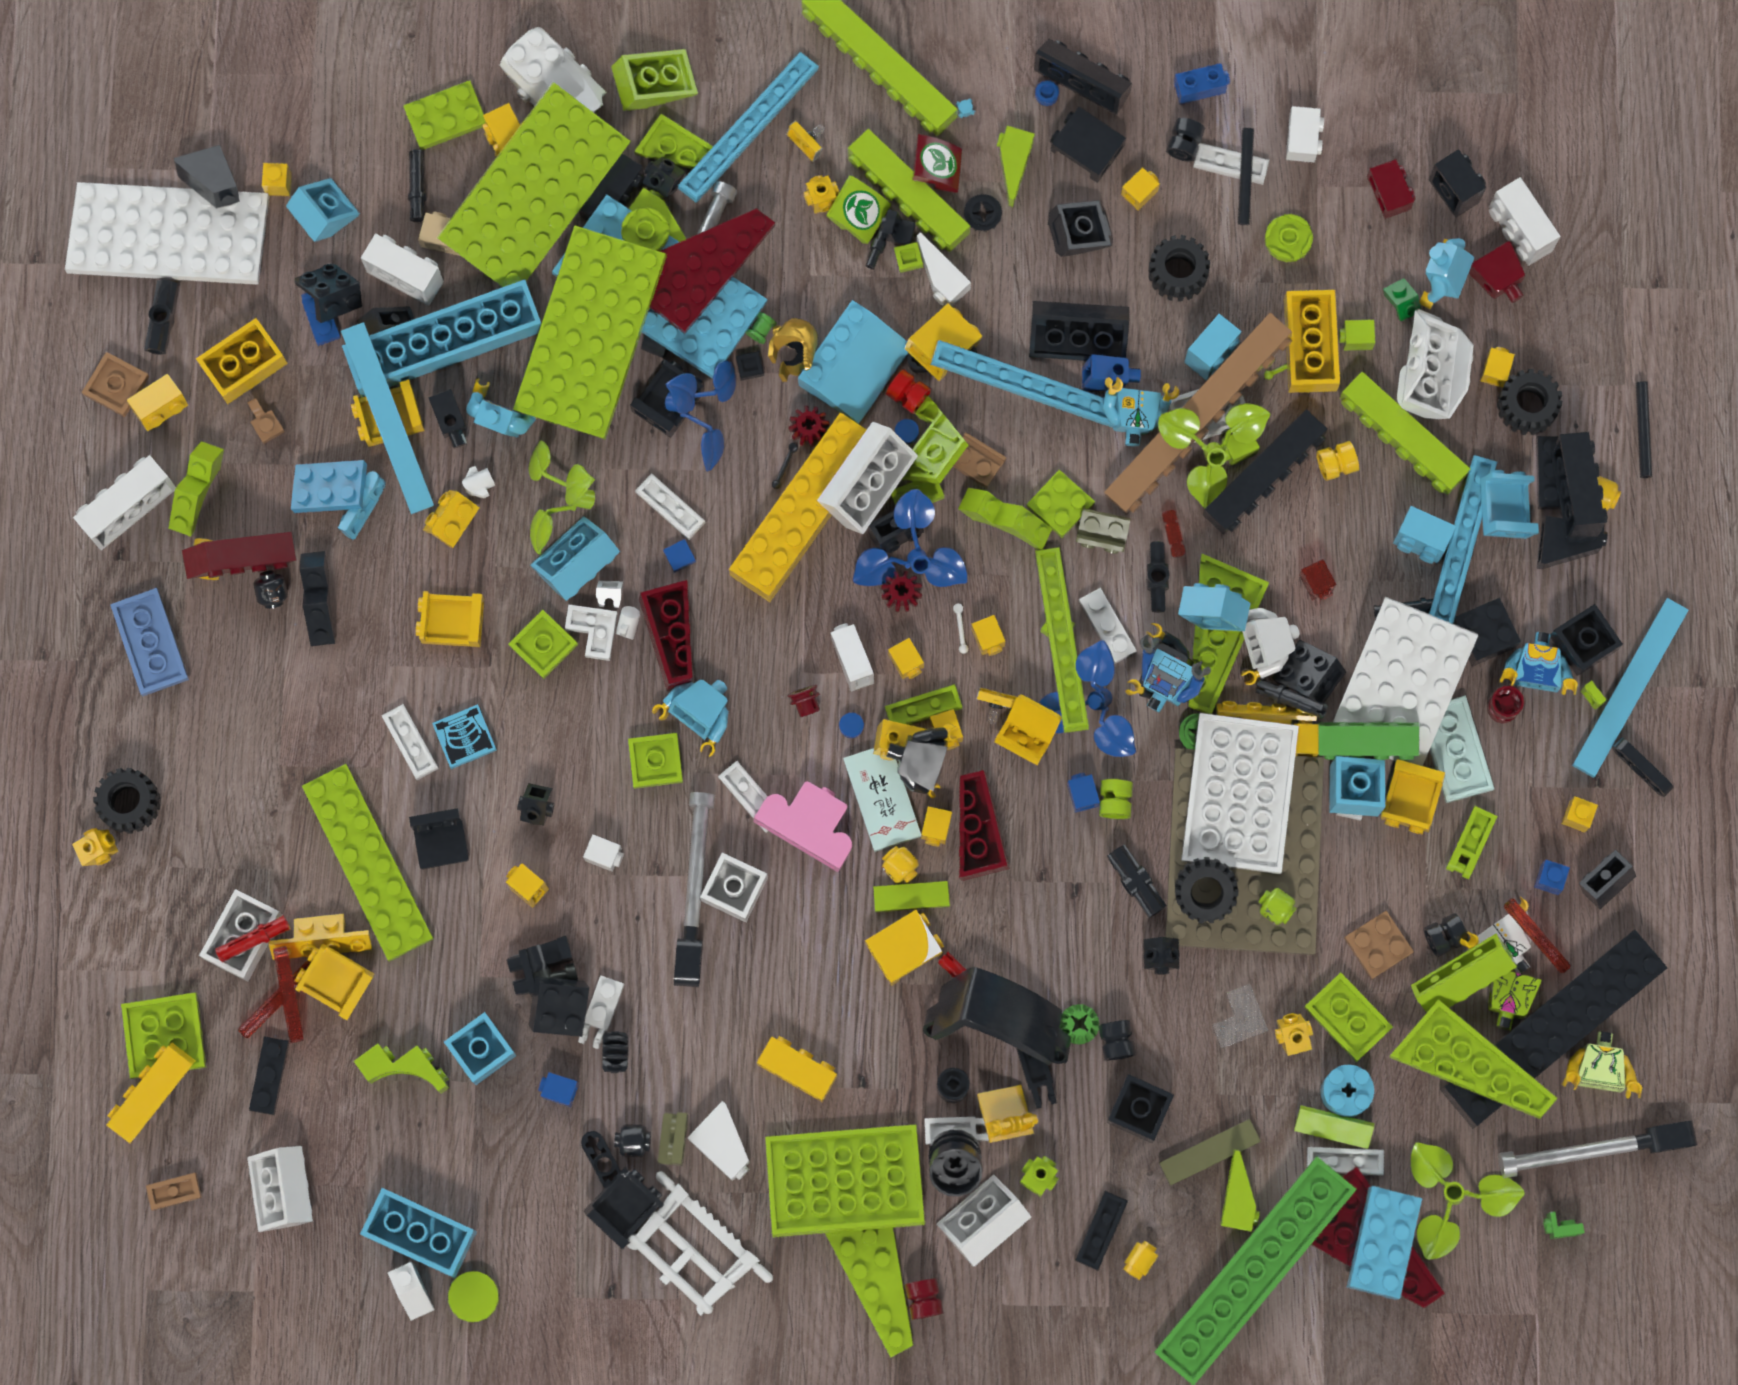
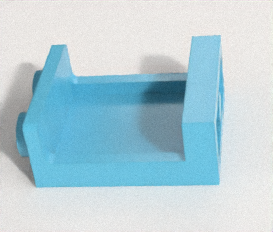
(1507, 505)

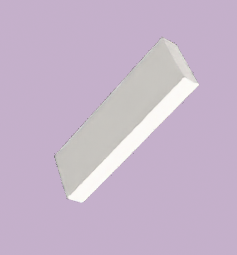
(1228, 163)
(670, 506)
(410, 742)
(743, 788)
(1344, 1160)

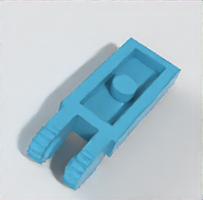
(354, 519)

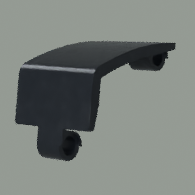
(1002, 1011)

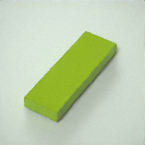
(923, 706)
(911, 896)
(1334, 1127)

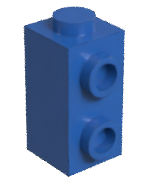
(1201, 83)

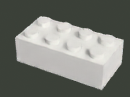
(867, 477)
(124, 502)

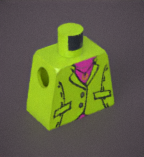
(1512, 997)

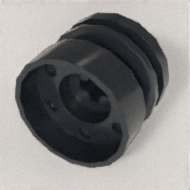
(955, 1163)

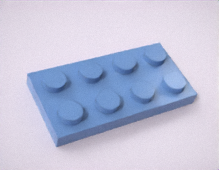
(149, 642)

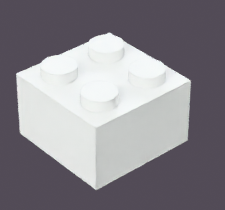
(734, 887)

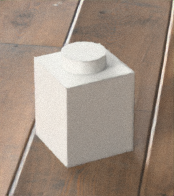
(603, 853)

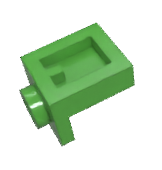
(1566, 1229)

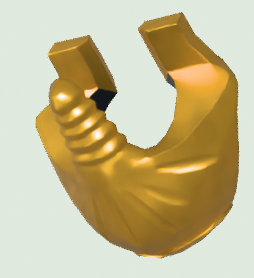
(796, 335)

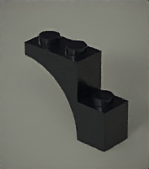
(316, 598)

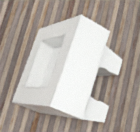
(611, 590)

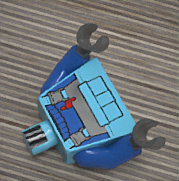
(1169, 677)

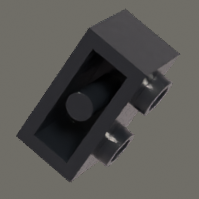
(888, 535)
(1607, 879)

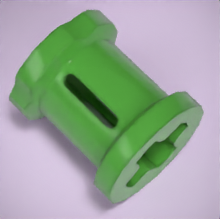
(761, 328)

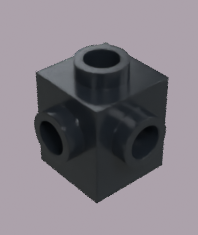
(663, 176)
(536, 804)
(1161, 954)

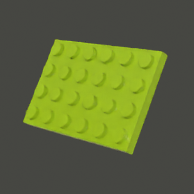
(844, 1180)

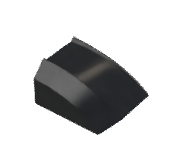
(1079, 228)

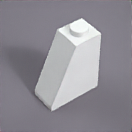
(852, 657)
(721, 1143)

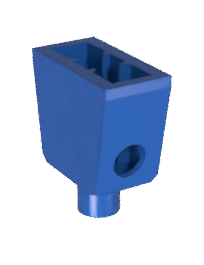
(1101, 367)

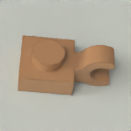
(265, 423)

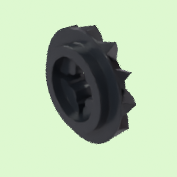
(990, 205)

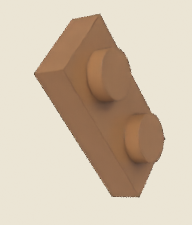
(173, 1191)

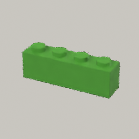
(1369, 739)

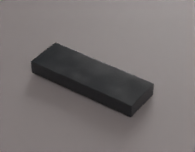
(1101, 1230)

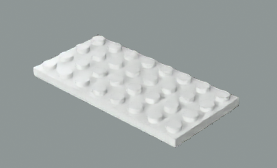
(165, 234)

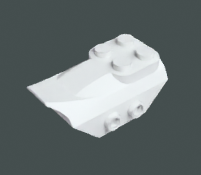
(539, 60)
(1435, 368)

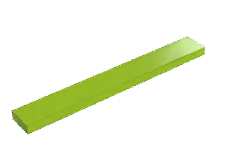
(1061, 640)

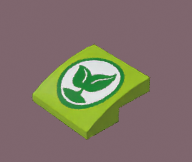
(858, 209)

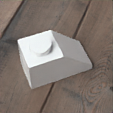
(411, 1290)

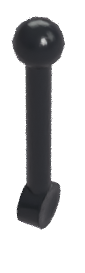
(793, 448)

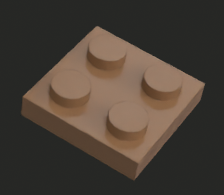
(114, 383)
(1378, 945)

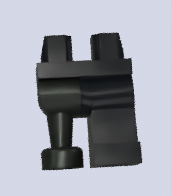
(537, 962)

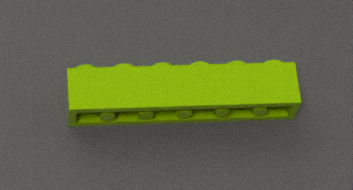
(914, 197)
(1404, 433)

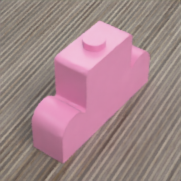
(808, 823)

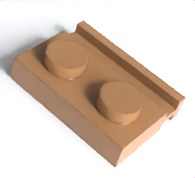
(979, 461)

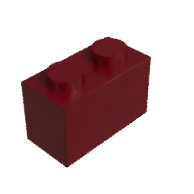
(1391, 188)

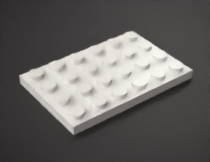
(1407, 672)
(1240, 792)

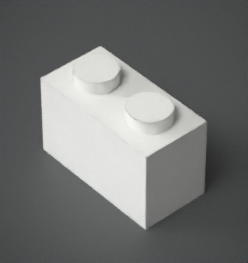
(1303, 134)

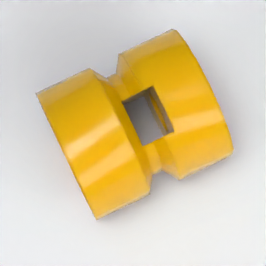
(1339, 460)

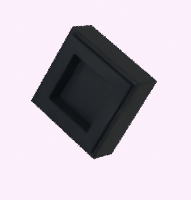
(749, 365)

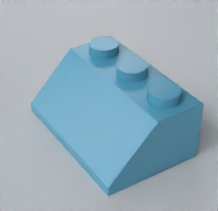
(575, 558)

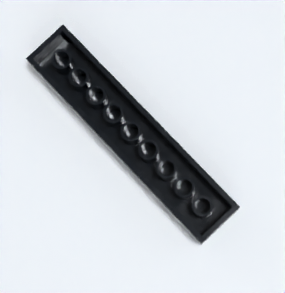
(1568, 1017)

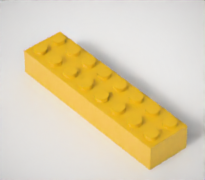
(796, 515)

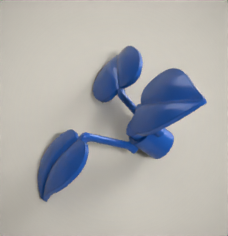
(681, 400)
(942, 570)
(1116, 733)

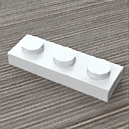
(1107, 625)

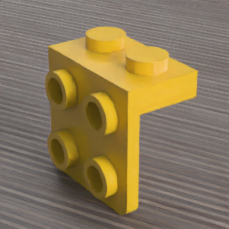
(1028, 729)

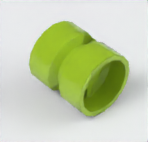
(1115, 801)

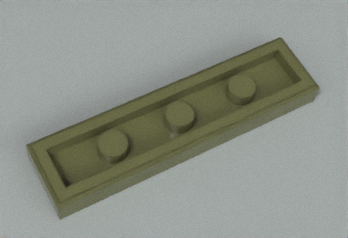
(1209, 1152)

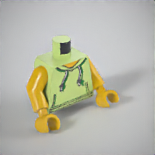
(1602, 1068)

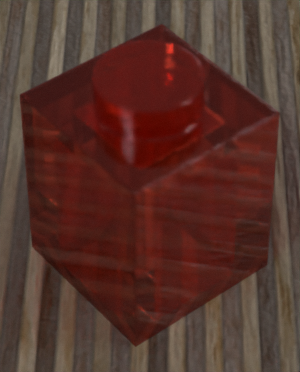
(1318, 580)

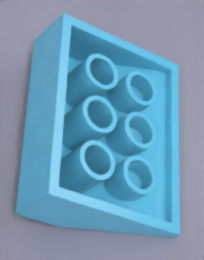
(854, 362)

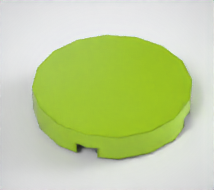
(646, 228)
(1288, 238)
(473, 1296)

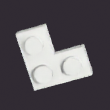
(598, 624)

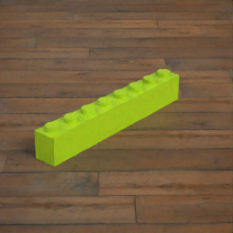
(882, 63)

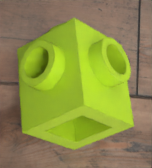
(1036, 1184)

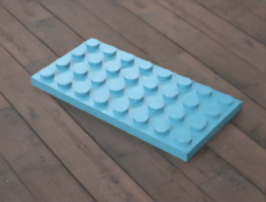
(719, 326)

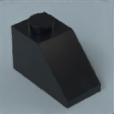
(385, 317)

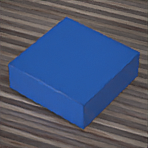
(679, 555)

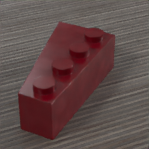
(239, 555)
(669, 630)
(981, 839)

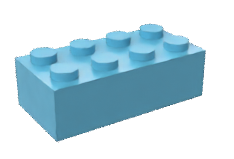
(418, 1232)
(1384, 1243)

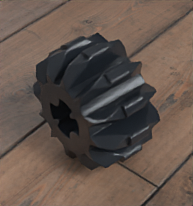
(615, 1052)

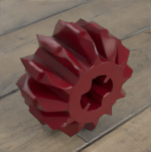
(799, 425)
(910, 588)

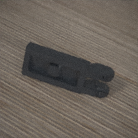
(1036, 1076)

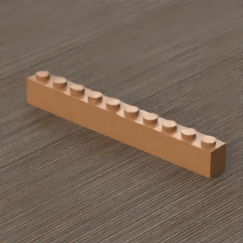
(1209, 406)

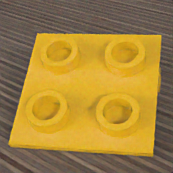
(1006, 1114)

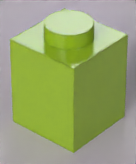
(1357, 335)
(1239, 451)

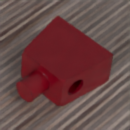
(1499, 273)

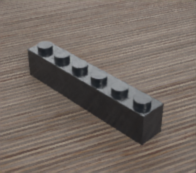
(1265, 471)

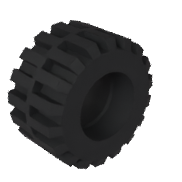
(1184, 250)
(1542, 388)
(113, 786)
(1215, 909)

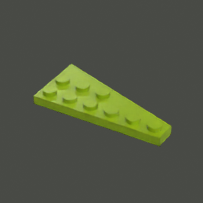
(1220, 647)
(1459, 1054)
(875, 1274)

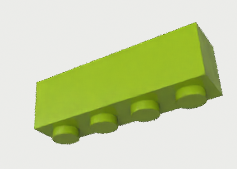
(1465, 974)

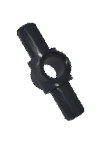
(1157, 564)

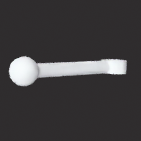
(958, 609)

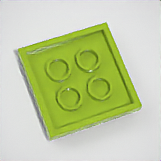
(160, 1023)

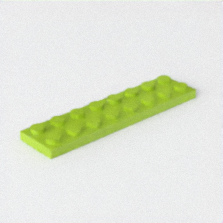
(367, 862)

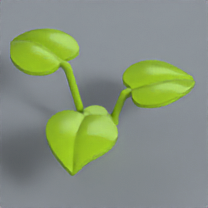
(1181, 424)
(576, 494)
(1429, 1167)

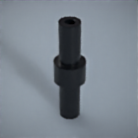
(877, 247)

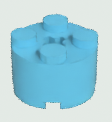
(1357, 1080)

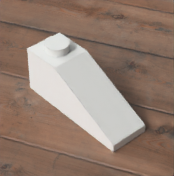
(945, 279)

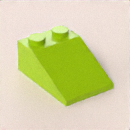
(653, 78)

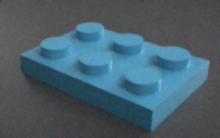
(328, 486)

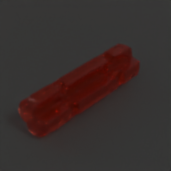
(1173, 533)

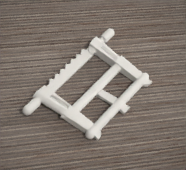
(670, 1273)

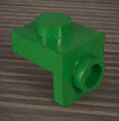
(1403, 299)

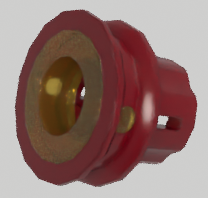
(805, 700)

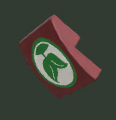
(937, 163)

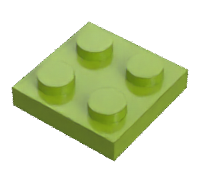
(1060, 503)
(543, 644)
(655, 760)

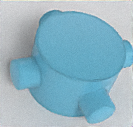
(965, 108)

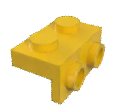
(450, 517)

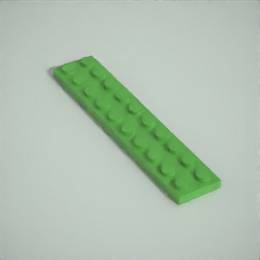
(1255, 1270)

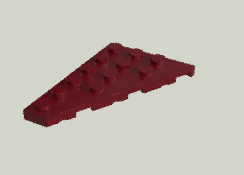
(704, 265)
(1341, 1235)

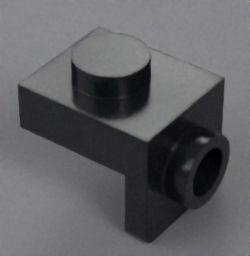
(896, 229)

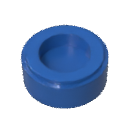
(1046, 93)
(907, 431)
(851, 725)

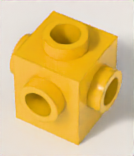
(820, 201)
(95, 847)
(1294, 1033)

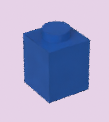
(1083, 792)
(1551, 877)
(558, 1089)

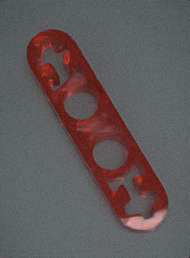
(288, 994)

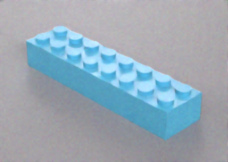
(453, 334)

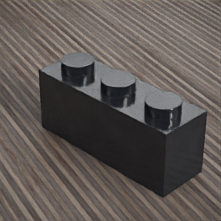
(617, 184)

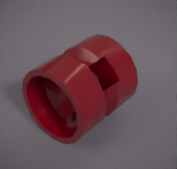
(1505, 704)
(924, 1298)

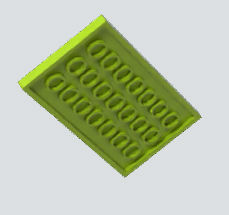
(533, 188)
(590, 332)

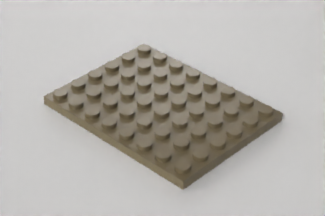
(1245, 926)

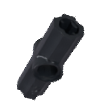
(159, 331)
(1136, 881)

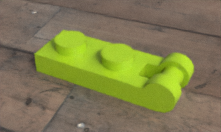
(1472, 841)

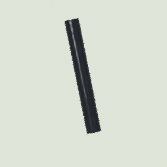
(1245, 176)
(1644, 435)

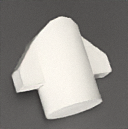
(477, 482)
(628, 622)

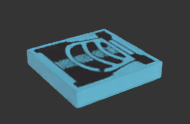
(464, 736)

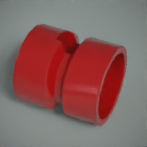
(908, 391)

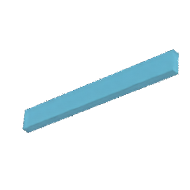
(748, 127)
(1020, 382)
(387, 418)
(1461, 542)
(1630, 687)

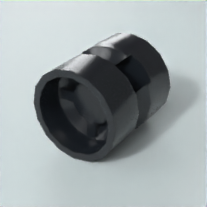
(1184, 144)
(1453, 930)
(1117, 1040)
(953, 1085)

